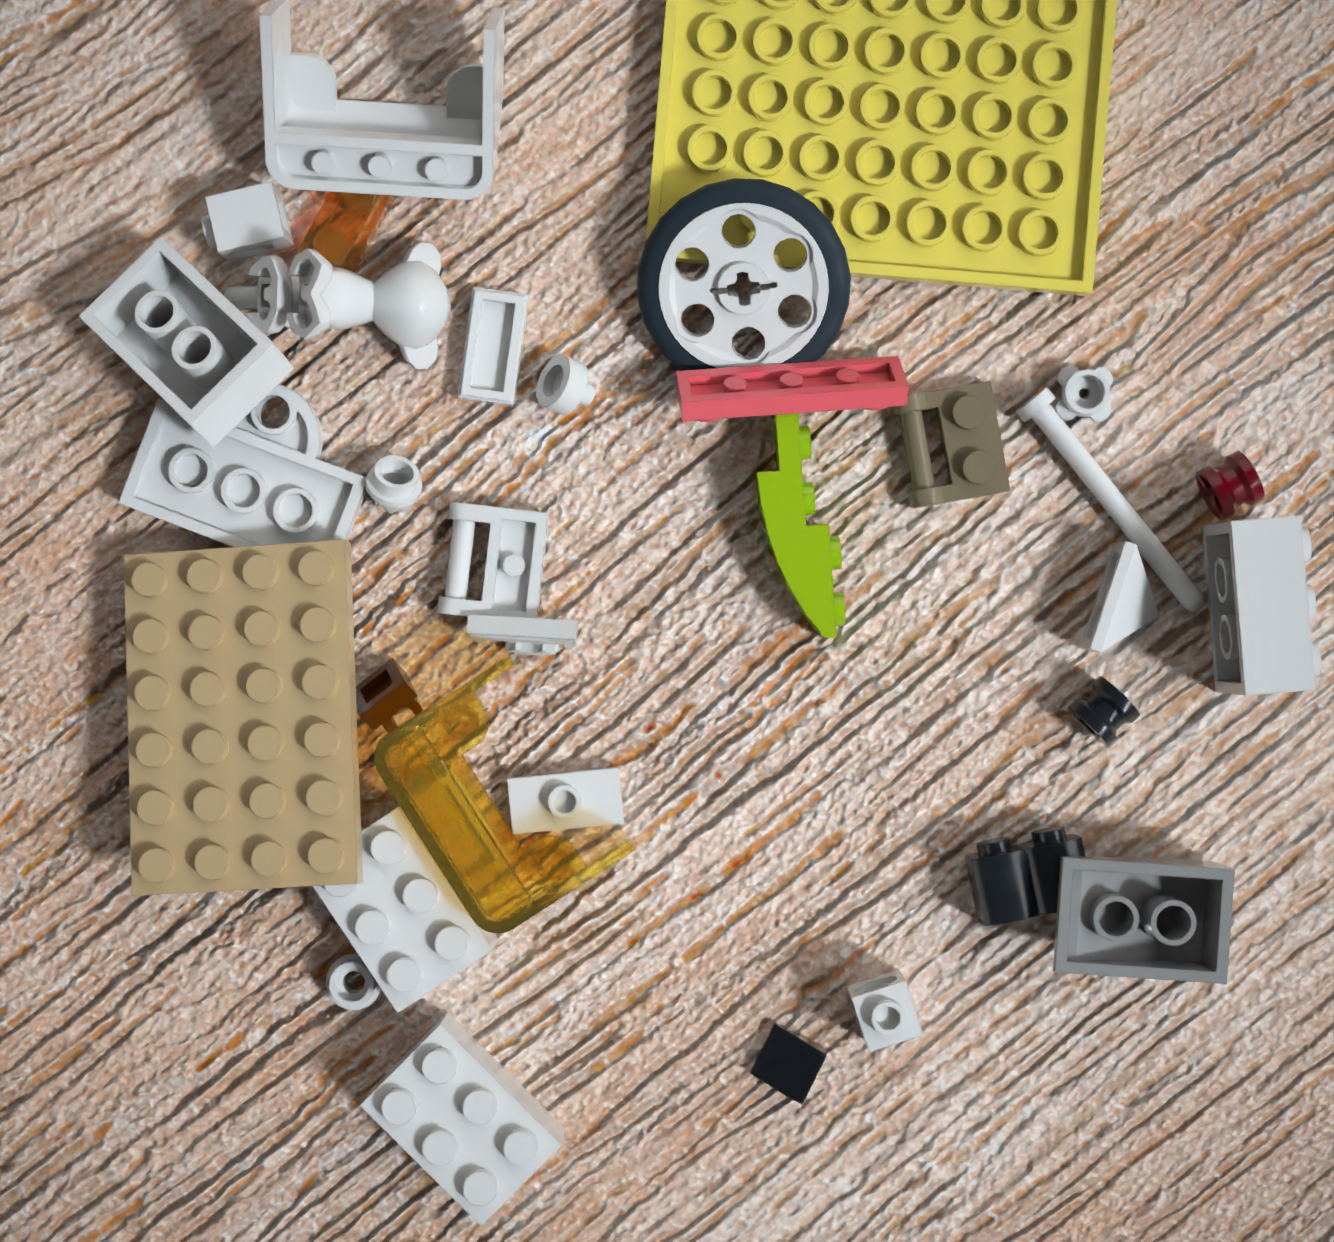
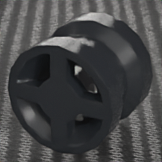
(1104, 711)

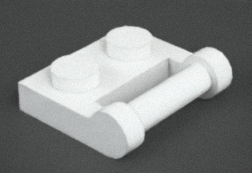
(512, 561)

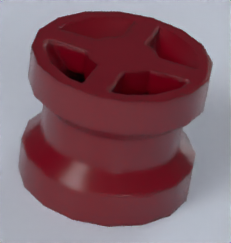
(1230, 485)

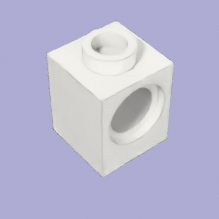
(247, 222)
(884, 1010)

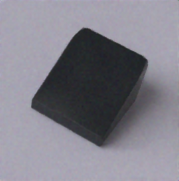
(789, 1062)

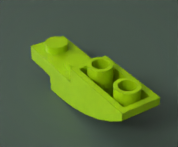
(800, 551)

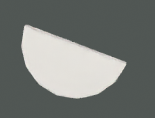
(524, 634)

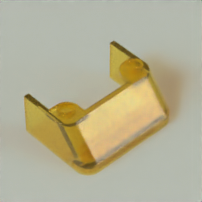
(462, 825)

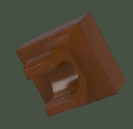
(384, 695)

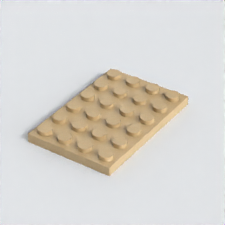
(242, 718)

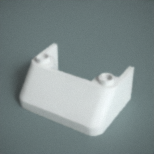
(378, 145)

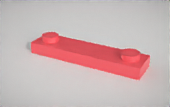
(791, 388)

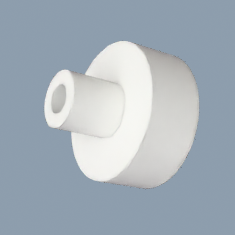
(564, 385)

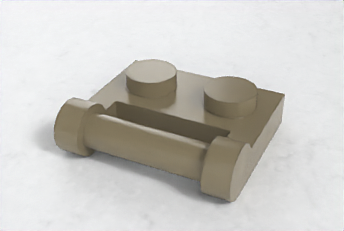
(968, 440)

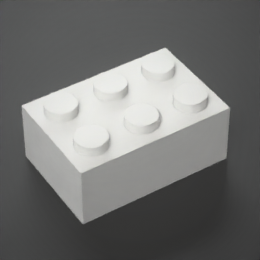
(187, 341)
(1260, 606)
(405, 914)
(464, 1119)

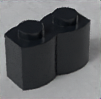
(1019, 879)

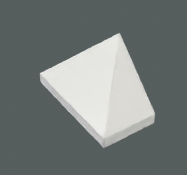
(1122, 601)

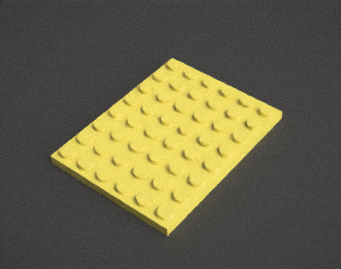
(921, 128)

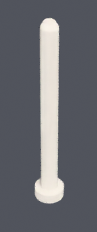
(1111, 498)

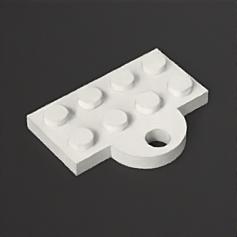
(250, 486)

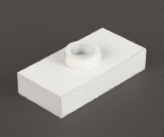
(565, 800)

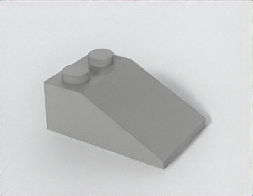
(1144, 918)

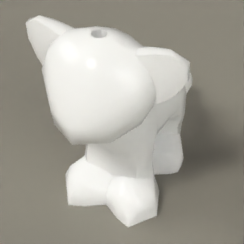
(314, 296)

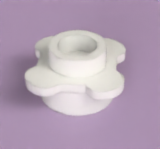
(1098, 386)

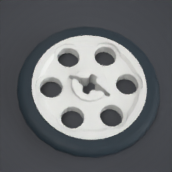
(698, 224)

